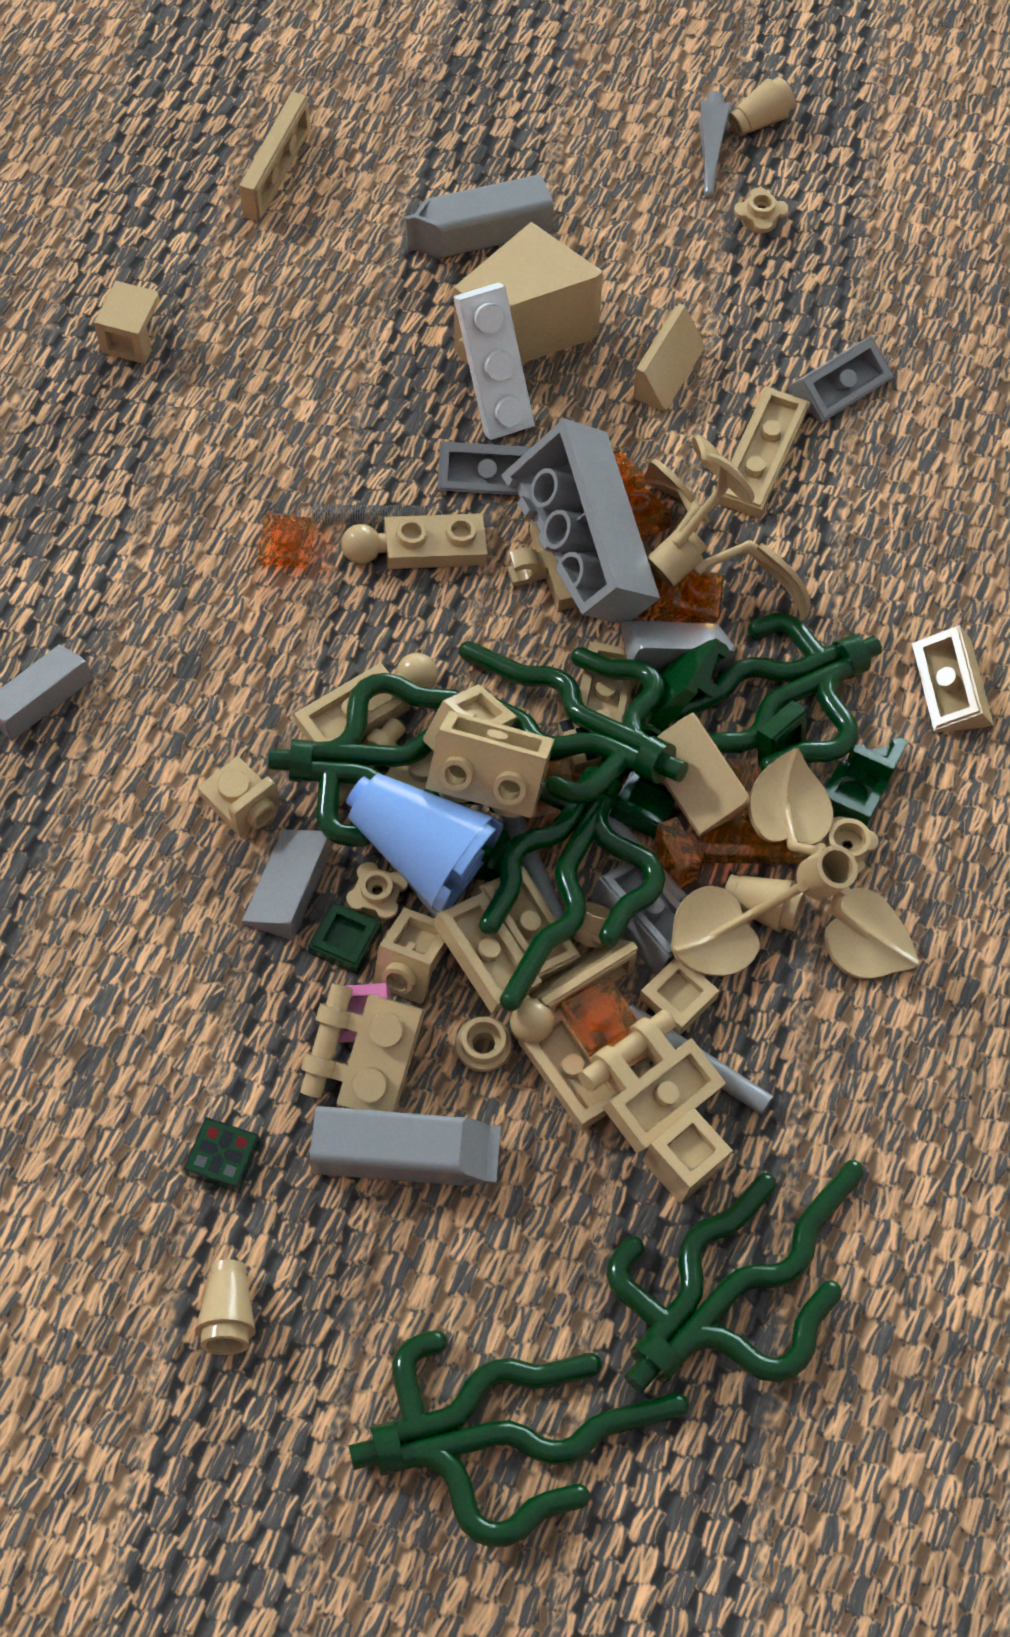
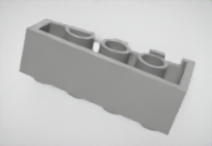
(585, 520)

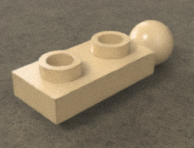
(420, 541)
(327, 716)
(490, 964)

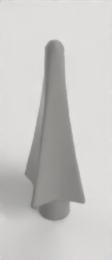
(712, 129)

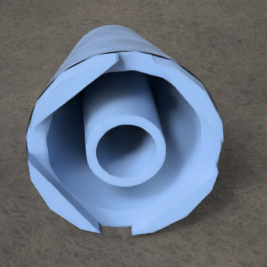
(423, 836)

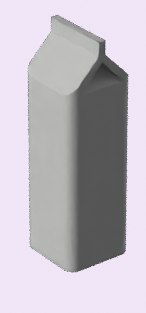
(479, 217)
(404, 1147)

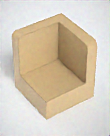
(124, 322)
(687, 1155)

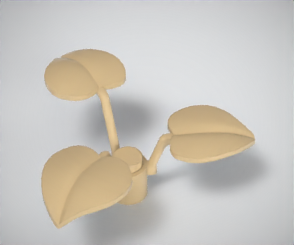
(683, 548)
(794, 806)

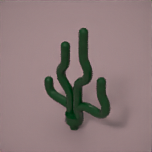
(815, 673)
(621, 743)
(348, 760)
(589, 823)
(681, 1330)
(426, 1438)

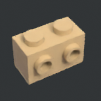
(489, 765)

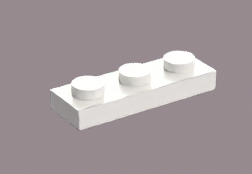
(494, 360)

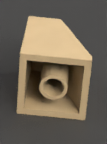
(548, 289)

